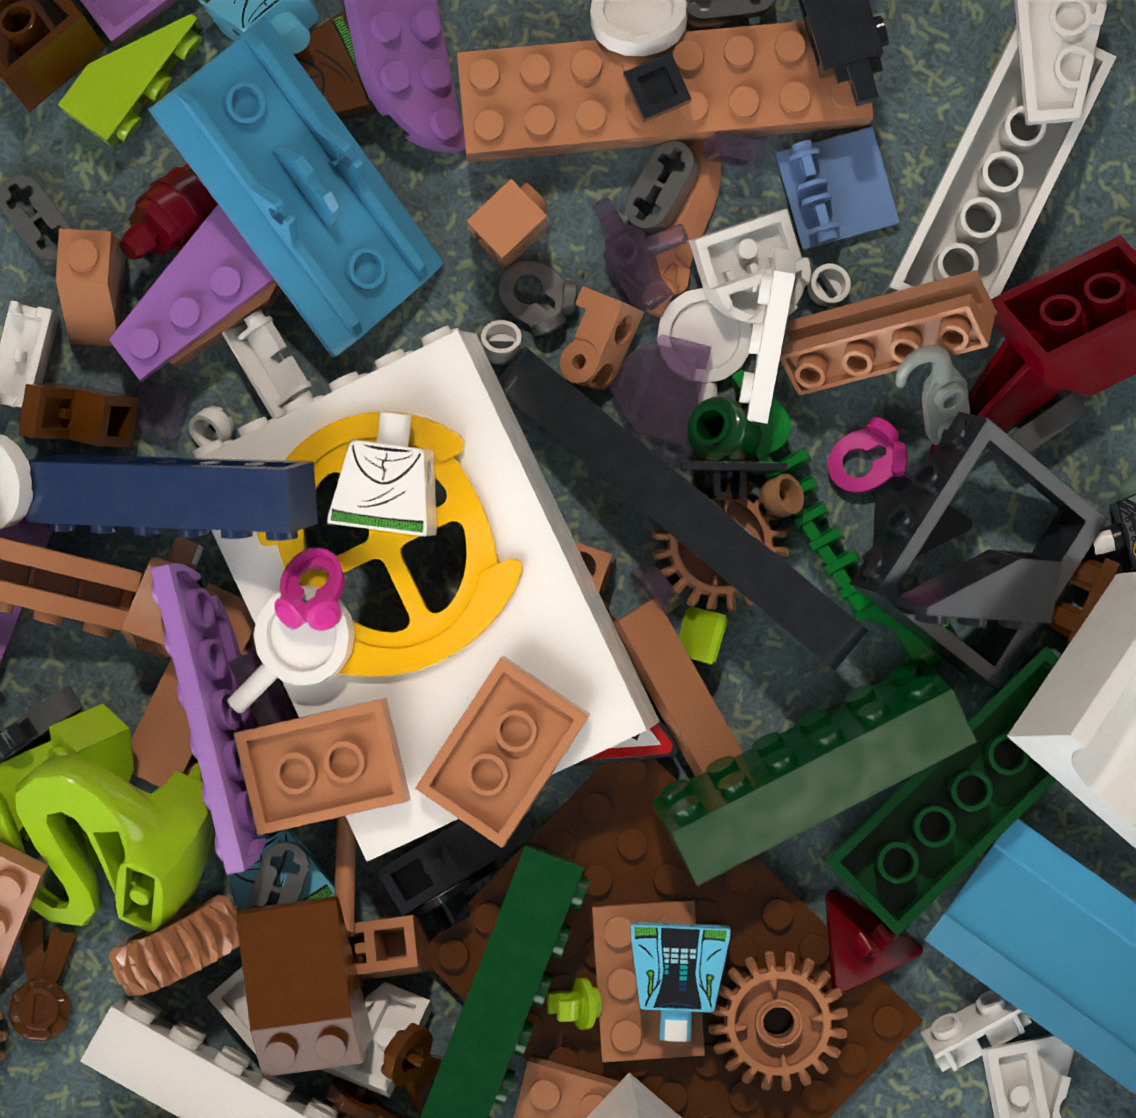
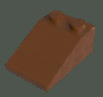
(43, 47)
(302, 987)

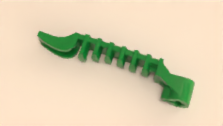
(773, 437)

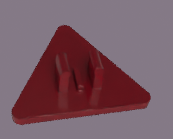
(862, 944)

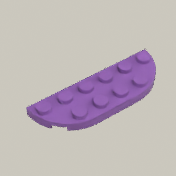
(407, 69)
(201, 646)

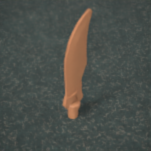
(694, 216)

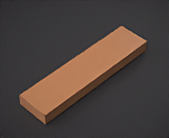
(675, 686)

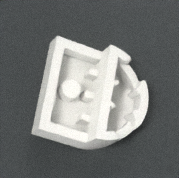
(735, 257)

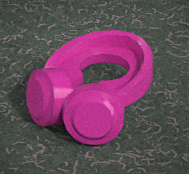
(875, 433)
(320, 611)

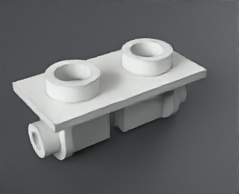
(258, 352)
(955, 1035)

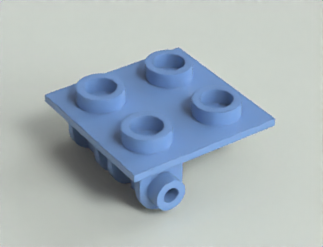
(837, 188)

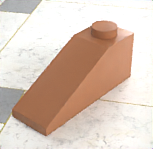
(390, 947)

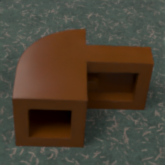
(78, 414)

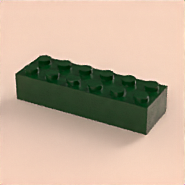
(812, 770)
(948, 812)
(507, 985)

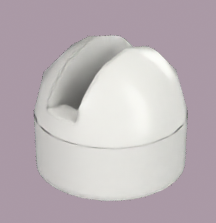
(835, 280)
(501, 341)
(212, 416)

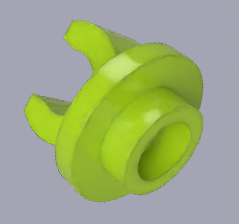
(579, 1004)

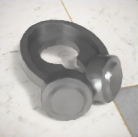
(561, 291)

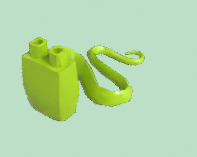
(145, 841)

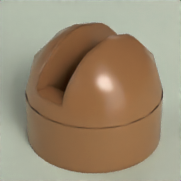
(792, 496)

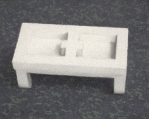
(25, 350)

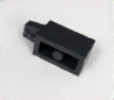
(846, 43)

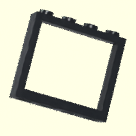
(912, 521)

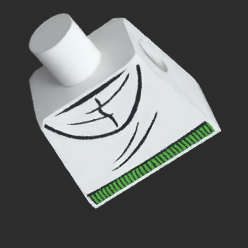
(387, 482)

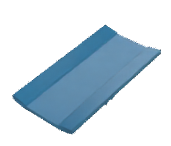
(297, 187)
(1050, 946)

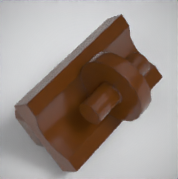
(1092, 578)

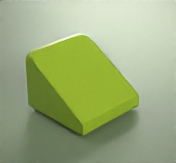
(702, 634)

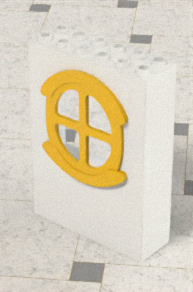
(520, 587)

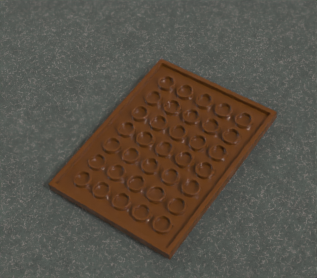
(632, 861)

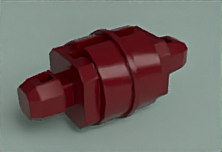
(167, 214)

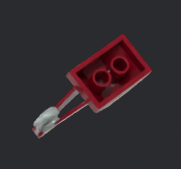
(1059, 332)

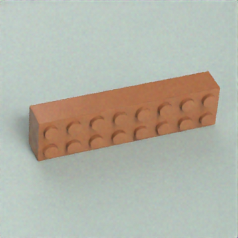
(578, 101)

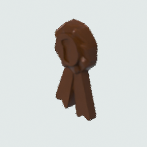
(41, 1006)
(410, 1063)
(356, 1101)

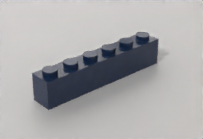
(173, 493)

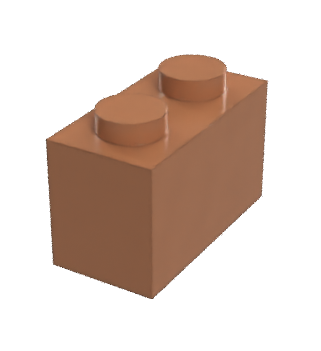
(509, 222)

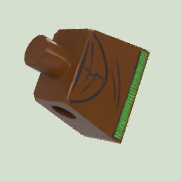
(333, 68)

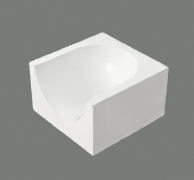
(1086, 712)

